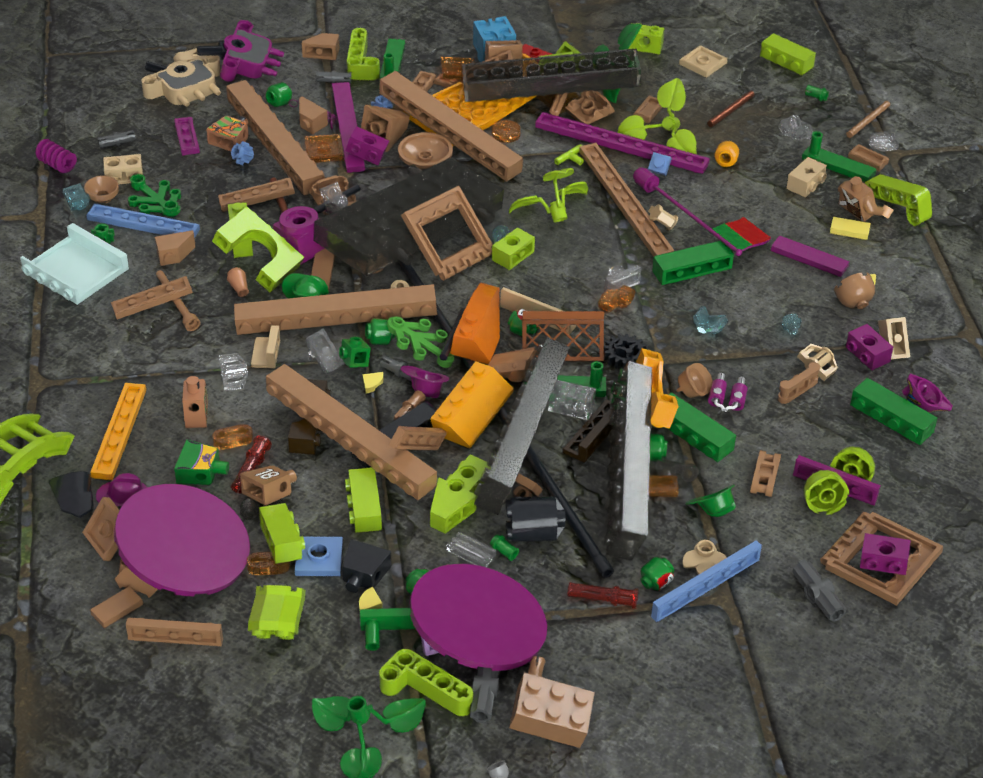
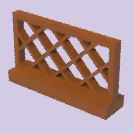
(566, 318)

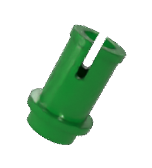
(821, 94)
(500, 544)

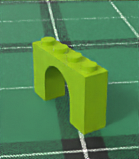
(249, 226)

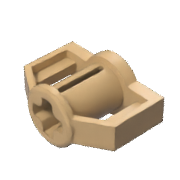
(663, 217)
(819, 358)

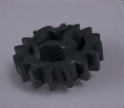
(622, 349)

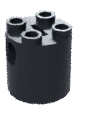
(534, 518)

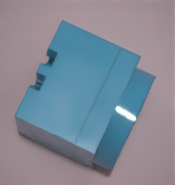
(491, 31)

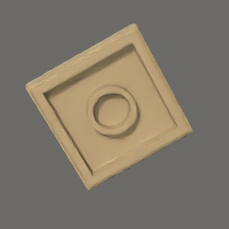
(703, 61)

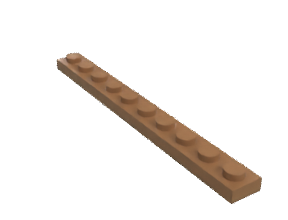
(625, 200)

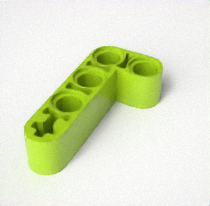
(357, 63)
(912, 196)
(435, 683)

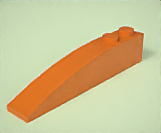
(479, 326)

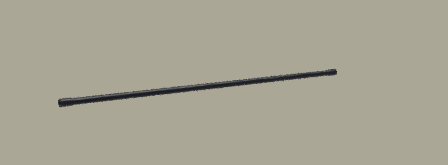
(598, 558)

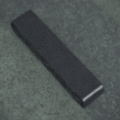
(417, 417)

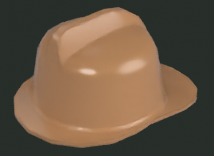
(695, 381)

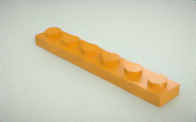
(118, 431)

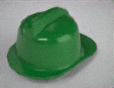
(303, 285)
(717, 503)

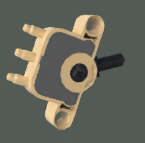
(182, 80)

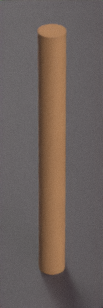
(868, 119)

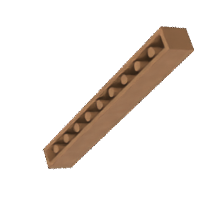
(451, 126)
(274, 136)
(335, 309)
(351, 431)

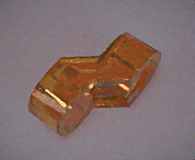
(616, 298)

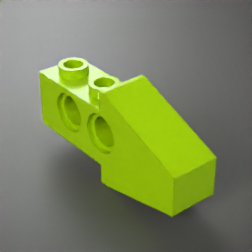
(455, 495)

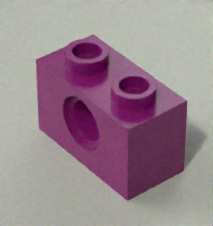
(367, 145)
(869, 347)
(885, 554)

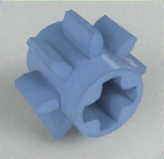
(381, 101)
(242, 153)

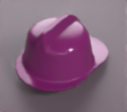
(425, 381)
(120, 488)

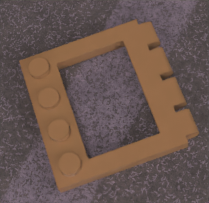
(436, 208)
(852, 541)

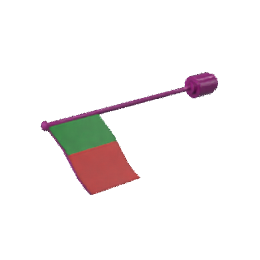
(737, 234)

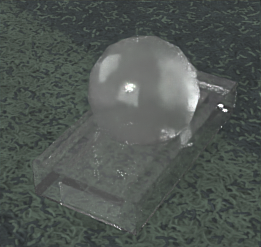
(333, 194)
(619, 276)

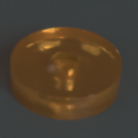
(506, 131)

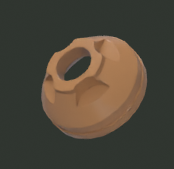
(102, 185)

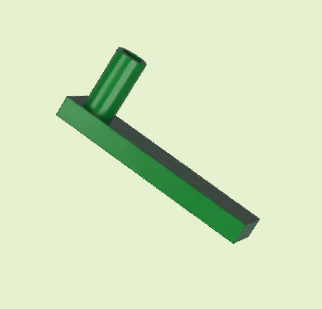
(392, 57)
(836, 162)
(595, 379)
(383, 619)

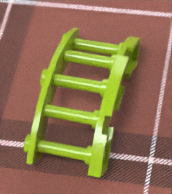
(23, 459)

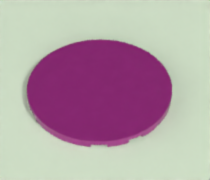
(181, 539)
(478, 616)

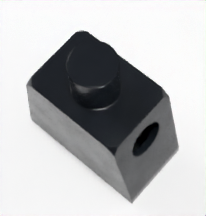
(364, 565)

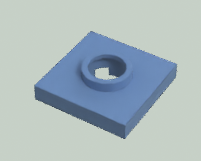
(326, 565)

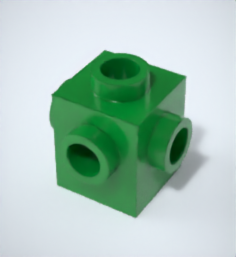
(354, 352)

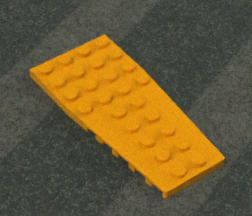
(480, 113)

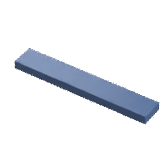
(139, 220)
(706, 581)

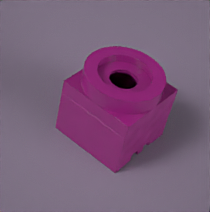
(297, 228)

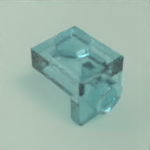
(76, 197)
(709, 323)

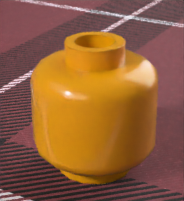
(726, 153)

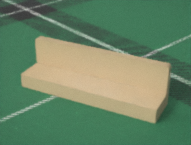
(514, 301)

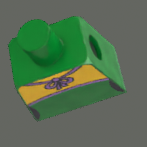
(199, 464)

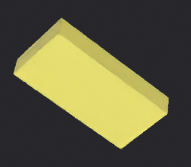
(850, 228)

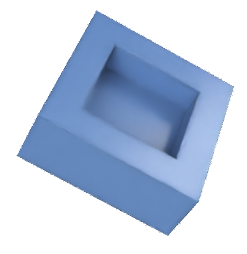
(659, 163)

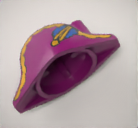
(925, 395)

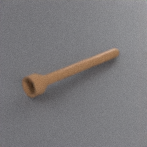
(190, 320)

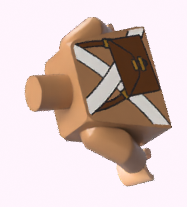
(860, 200)

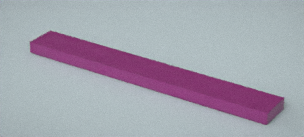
(347, 123)

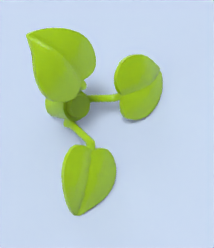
(672, 97)
(557, 207)

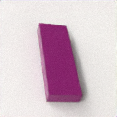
(186, 136)

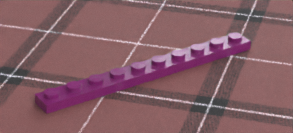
(620, 142)

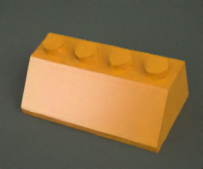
(472, 404)

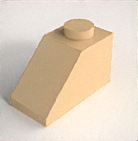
(896, 334)

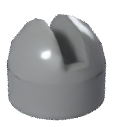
(498, 770)

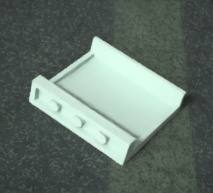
(77, 265)

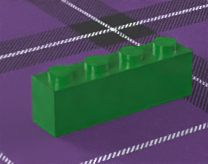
(692, 262)
(893, 411)
(702, 431)

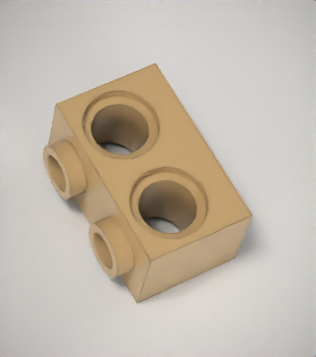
(123, 167)

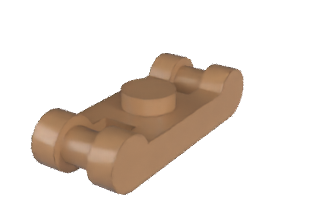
(799, 383)
(765, 472)

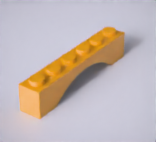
(662, 405)

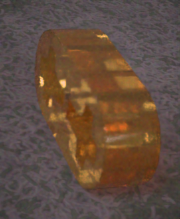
(232, 436)
(266, 564)

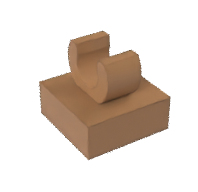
(526, 485)

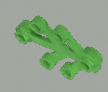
(399, 327)

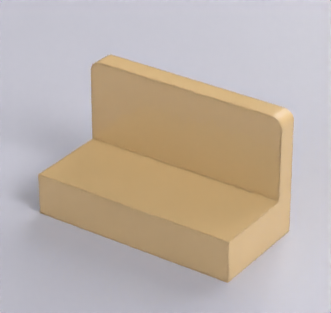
(266, 349)

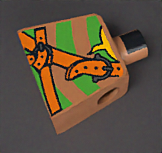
(228, 132)
(195, 392)

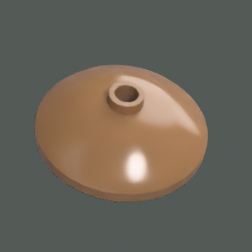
(424, 149)

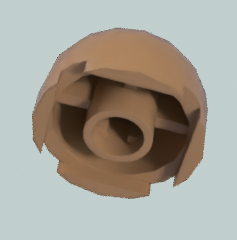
(856, 291)

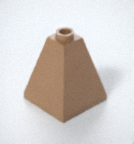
(385, 123)

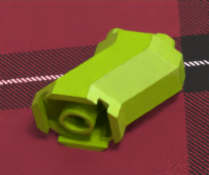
(276, 612)

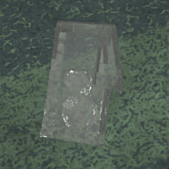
(324, 351)

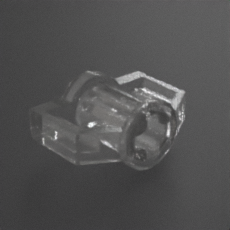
(796, 128)
(883, 141)
(233, 371)

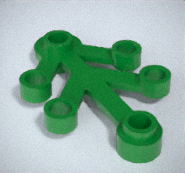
(168, 208)

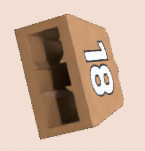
(267, 484)

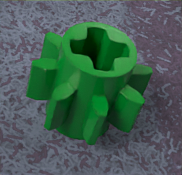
(103, 232)

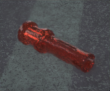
(254, 457)
(616, 594)

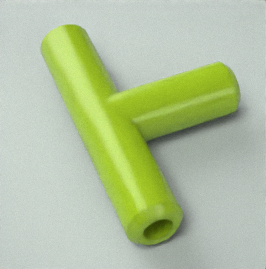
(571, 154)

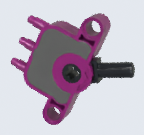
(244, 53)

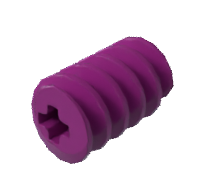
(55, 156)

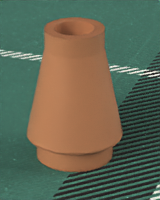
(238, 281)

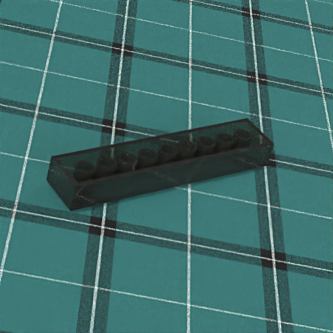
(551, 75)
(521, 426)
(629, 462)

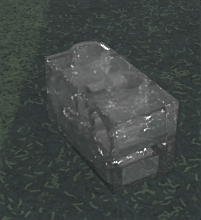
(572, 399)

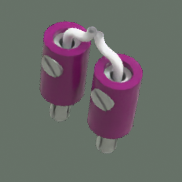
(737, 396)

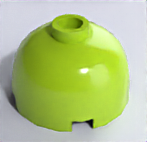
(855, 462)
(825, 492)

